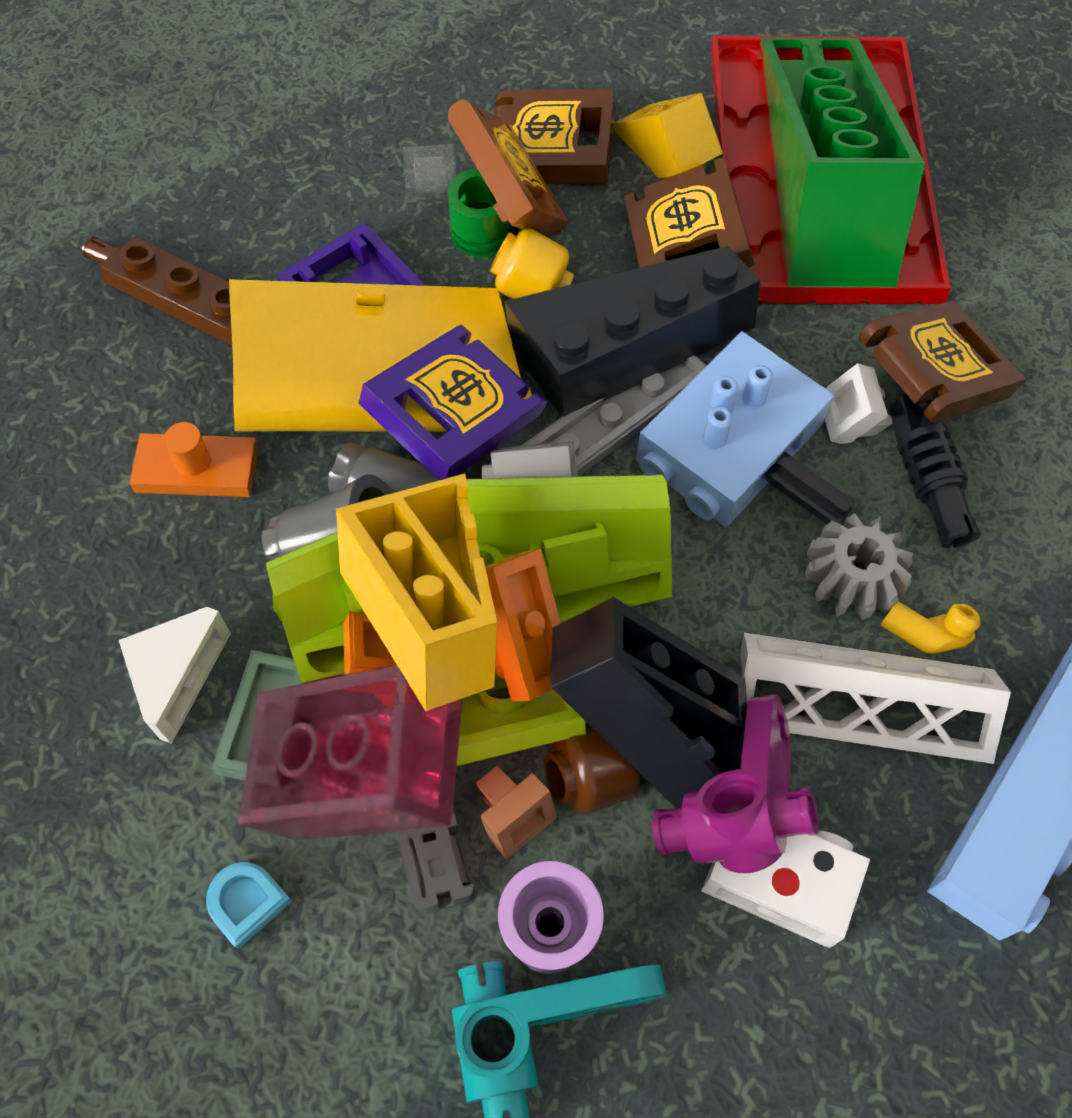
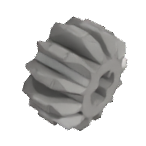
(866, 589)

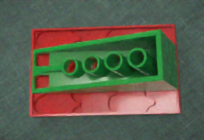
(829, 168)

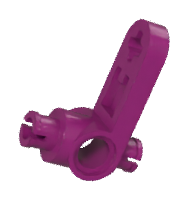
(747, 811)

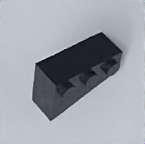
(651, 696)

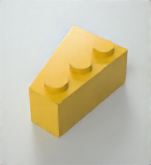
(424, 586)

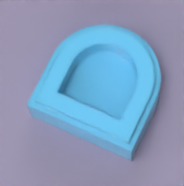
(244, 901)

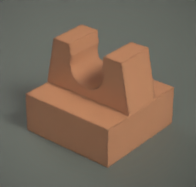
(514, 810)

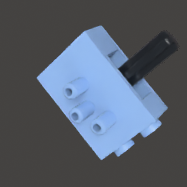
(740, 432)

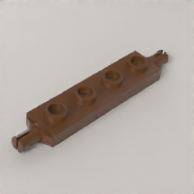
(165, 284)

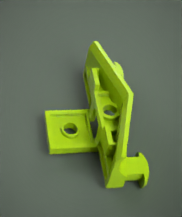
(596, 542)

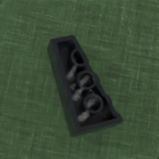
(630, 325)

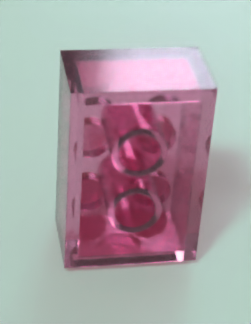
(350, 759)

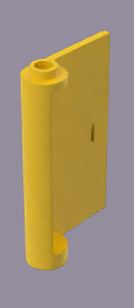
(314, 345)

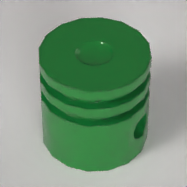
(473, 220)

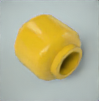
(530, 265)

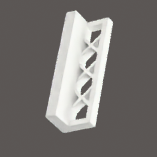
(889, 680)

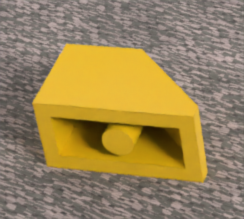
(671, 135)

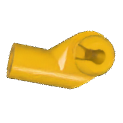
(936, 633)

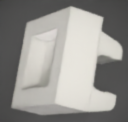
(857, 406)

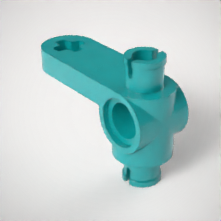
(504, 1083)

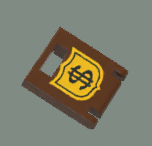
(551, 130)
(687, 214)
(943, 354)

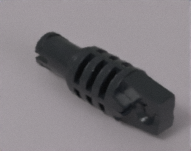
(934, 471)

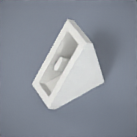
(172, 665)

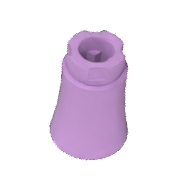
(556, 892)

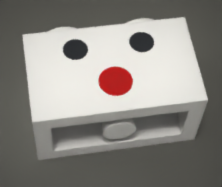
(804, 891)

